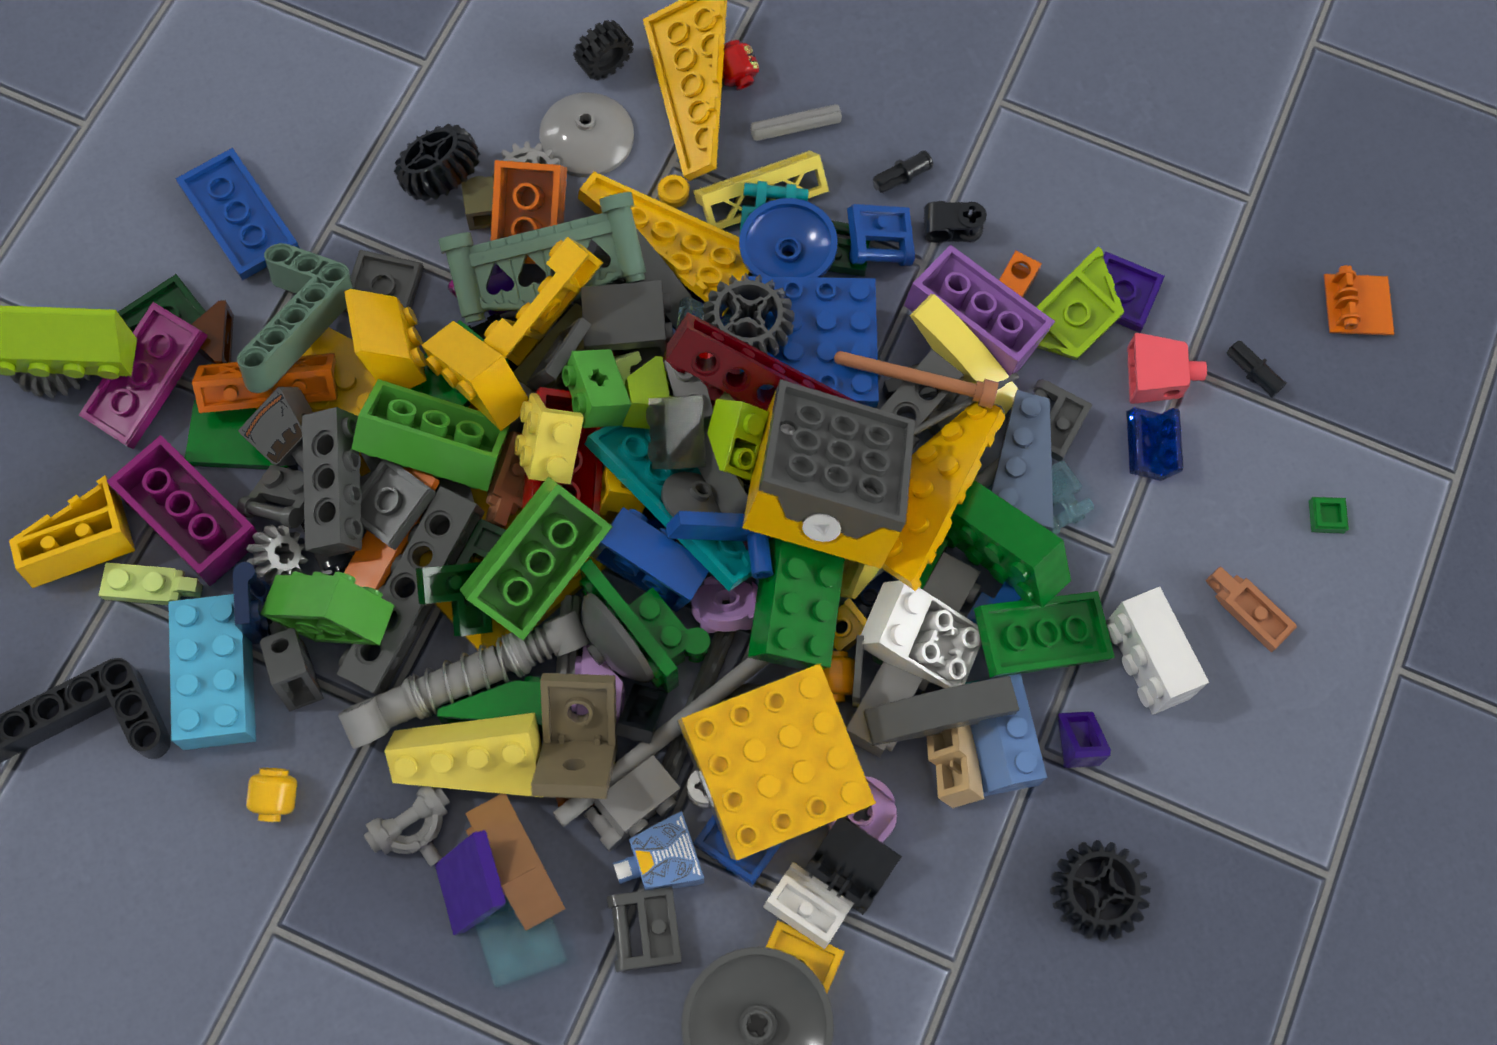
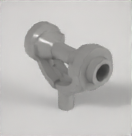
(386, 833)

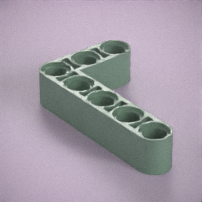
(292, 331)

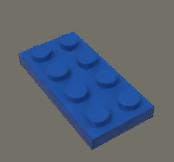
(235, 211)

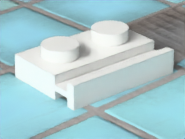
(808, 905)

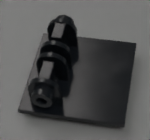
(853, 863)

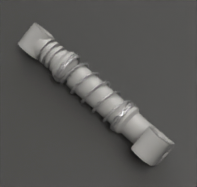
(424, 694)

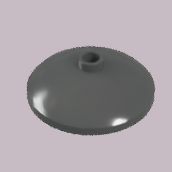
(612, 642)

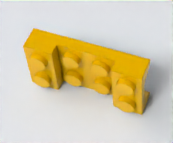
(573, 270)

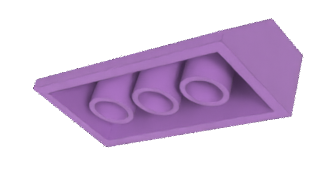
(989, 308)

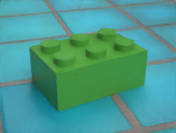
(328, 608)

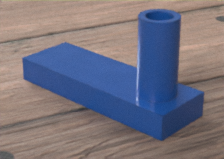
(724, 528)

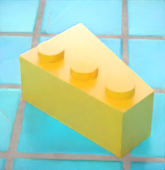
(476, 373)
(74, 538)

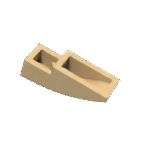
(956, 766)

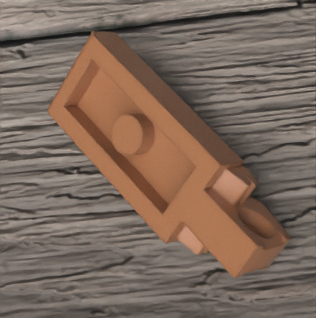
(507, 485)
(1251, 608)

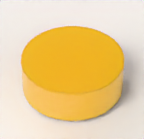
(673, 191)

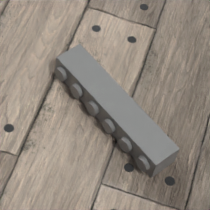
(949, 583)

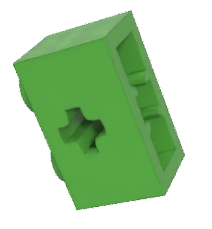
(596, 388)

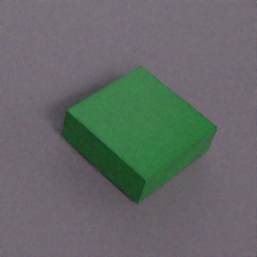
(1328, 515)

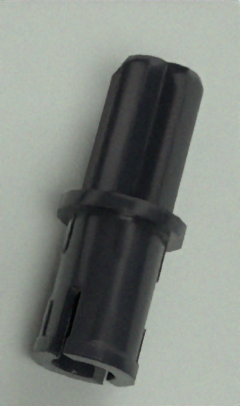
(902, 172)
(1256, 368)

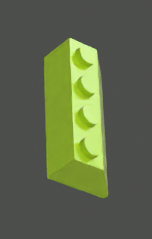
(65, 342)

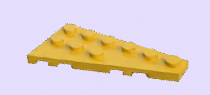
(688, 61)
(690, 247)

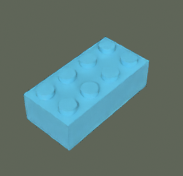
(209, 675)

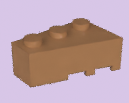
(517, 863)

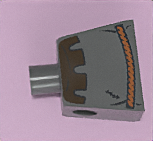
(277, 427)
(290, 667)

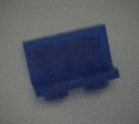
(1154, 443)

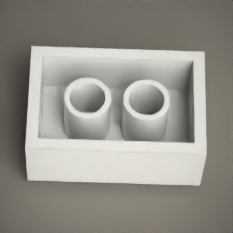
(1155, 651)

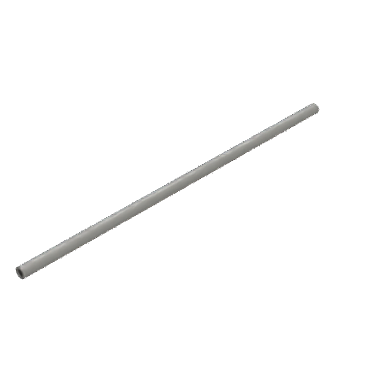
(709, 698)

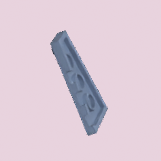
(1025, 459)

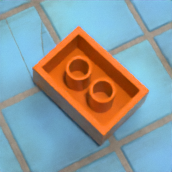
(527, 198)

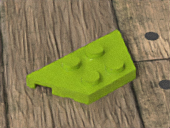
(1081, 307)

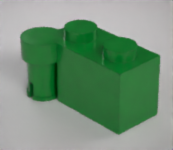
(669, 630)

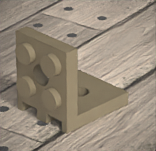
(576, 748)

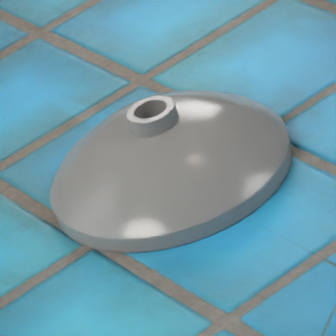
(591, 146)

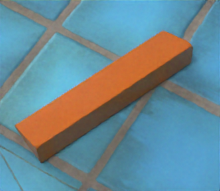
(374, 562)

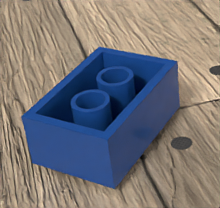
(650, 559)

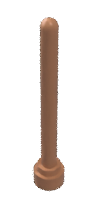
(981, 392)

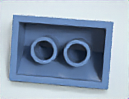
(1009, 748)

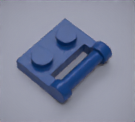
(880, 224)

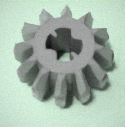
(277, 541)

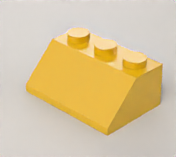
(386, 338)

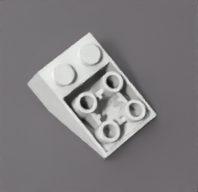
(921, 635)

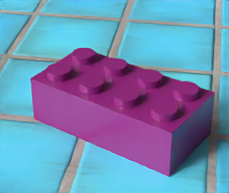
(184, 510)

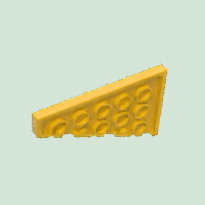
(937, 483)

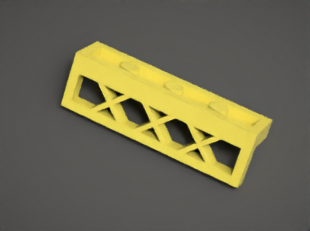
(772, 174)

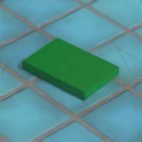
(217, 443)

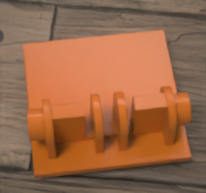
(1358, 303)

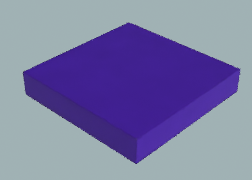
(1135, 288)

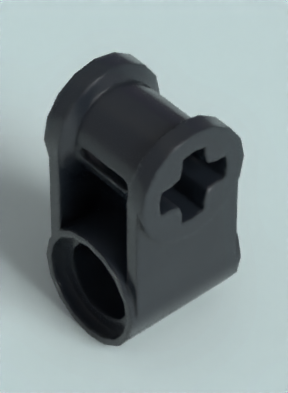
(951, 220)

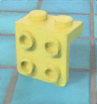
(548, 441)

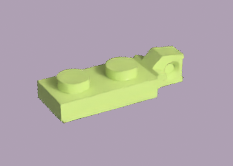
(146, 584)

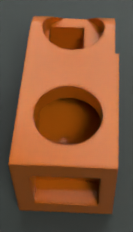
(1019, 277)

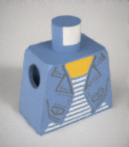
(662, 857)

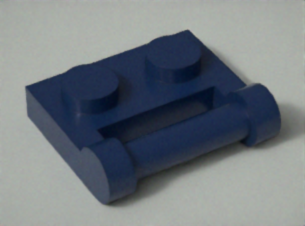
(249, 600)

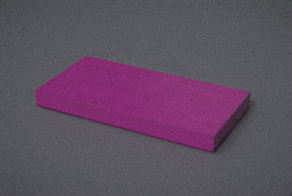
(162, 354)

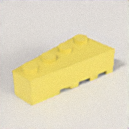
(468, 755)

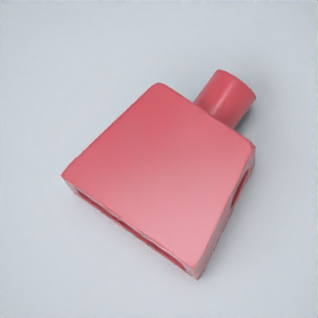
(1160, 368)

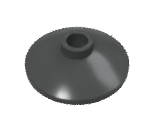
(687, 493)

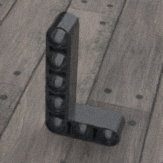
(73, 711)

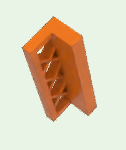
(223, 389)

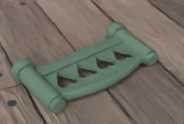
(473, 264)

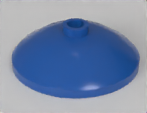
(791, 227)

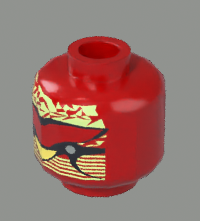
(739, 65)

